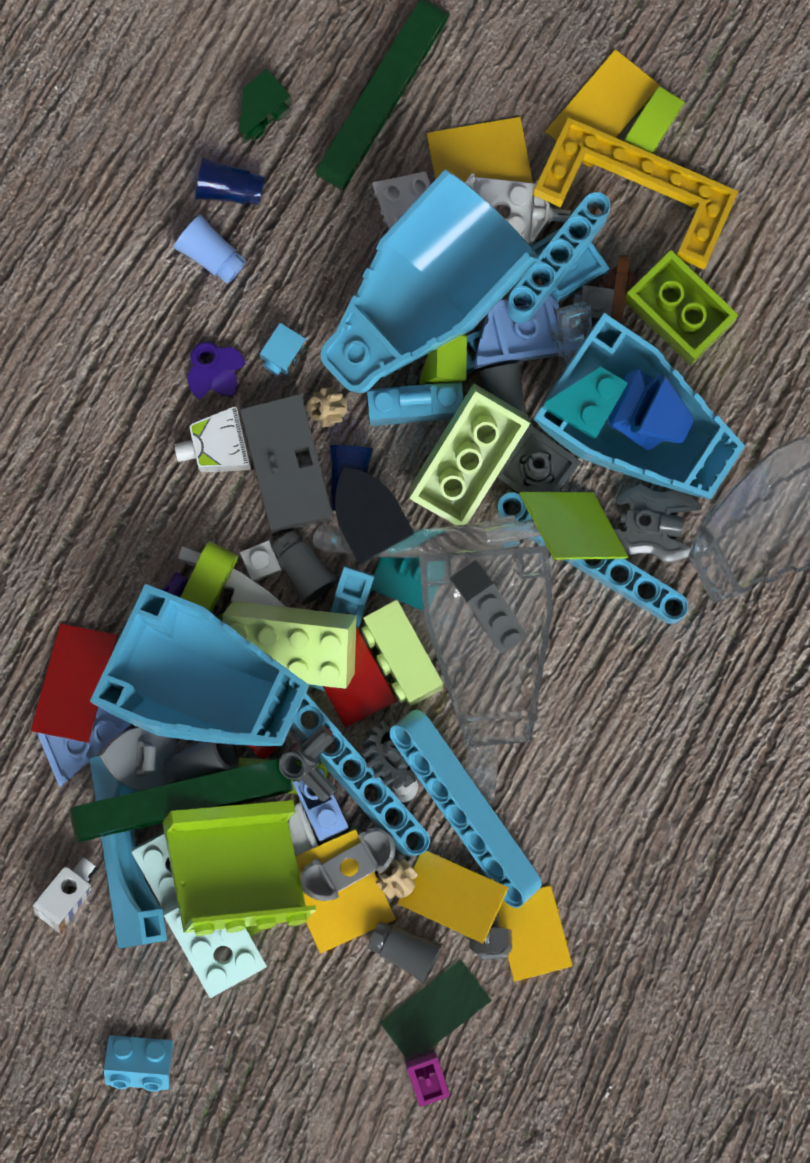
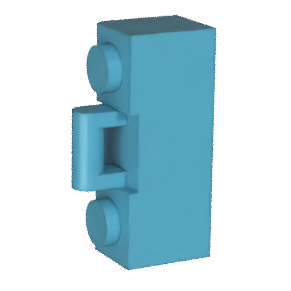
(414, 403)

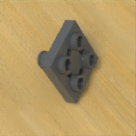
(535, 447)

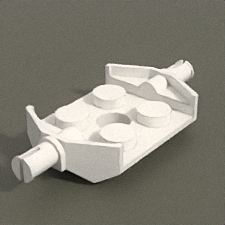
(527, 211)

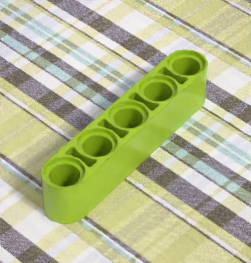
(209, 576)

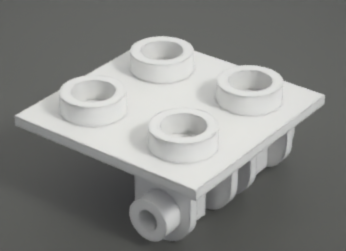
(399, 194)

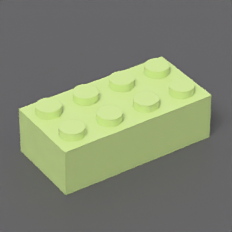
(468, 456)
(307, 642)

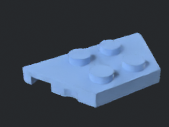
(511, 342)

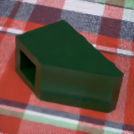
(262, 103)

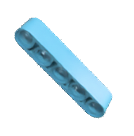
(562, 244)

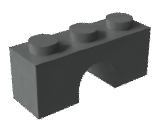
(488, 606)

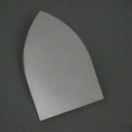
(138, 758)

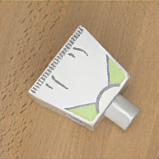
(216, 443)

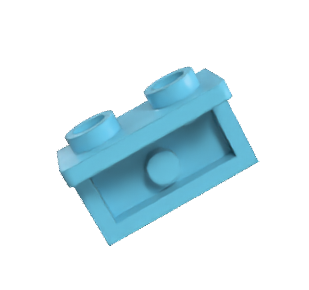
(138, 1063)

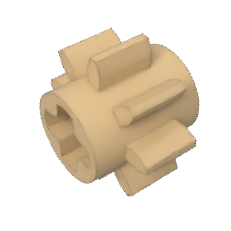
(327, 407)
(397, 879)

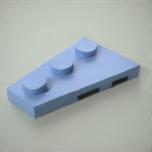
(70, 756)

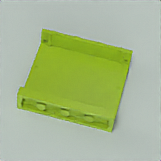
(235, 867)

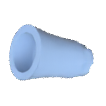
(210, 250)

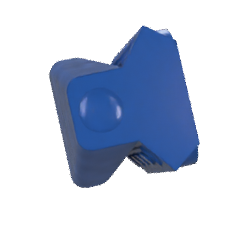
(650, 411)

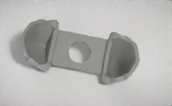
(372, 854)

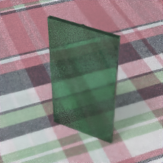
(435, 1011)

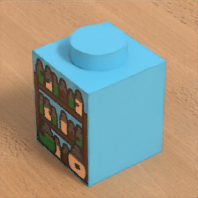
(282, 350)

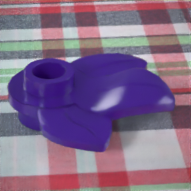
(217, 373)

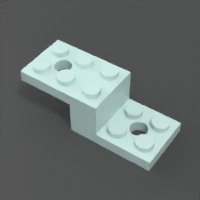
(214, 974)

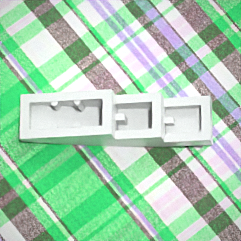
(243, 587)

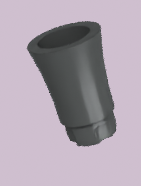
(505, 383)
(303, 567)
(200, 760)
(405, 950)

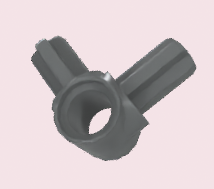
(308, 753)

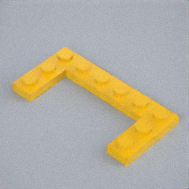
(583, 142)

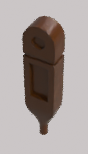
(620, 287)

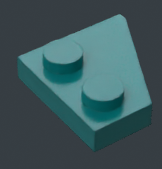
(588, 401)

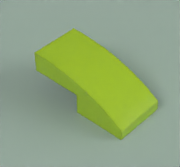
(655, 120)

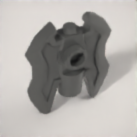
(650, 522)

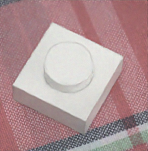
(260, 561)

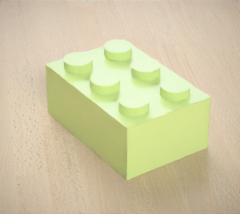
(401, 654)

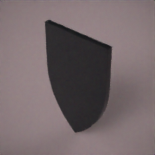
(369, 515)

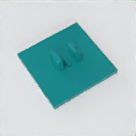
(399, 580)

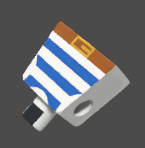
(58, 907)

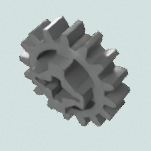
(385, 756)

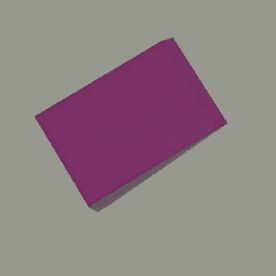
(427, 1077)

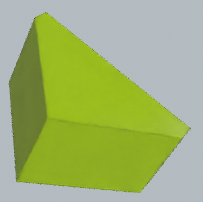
(446, 363)

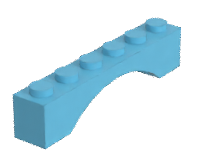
(134, 908)

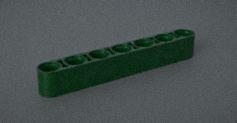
(382, 94)
(154, 804)

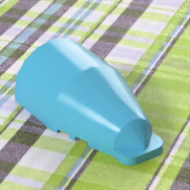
(427, 283)

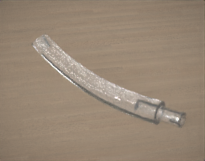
(471, 537)

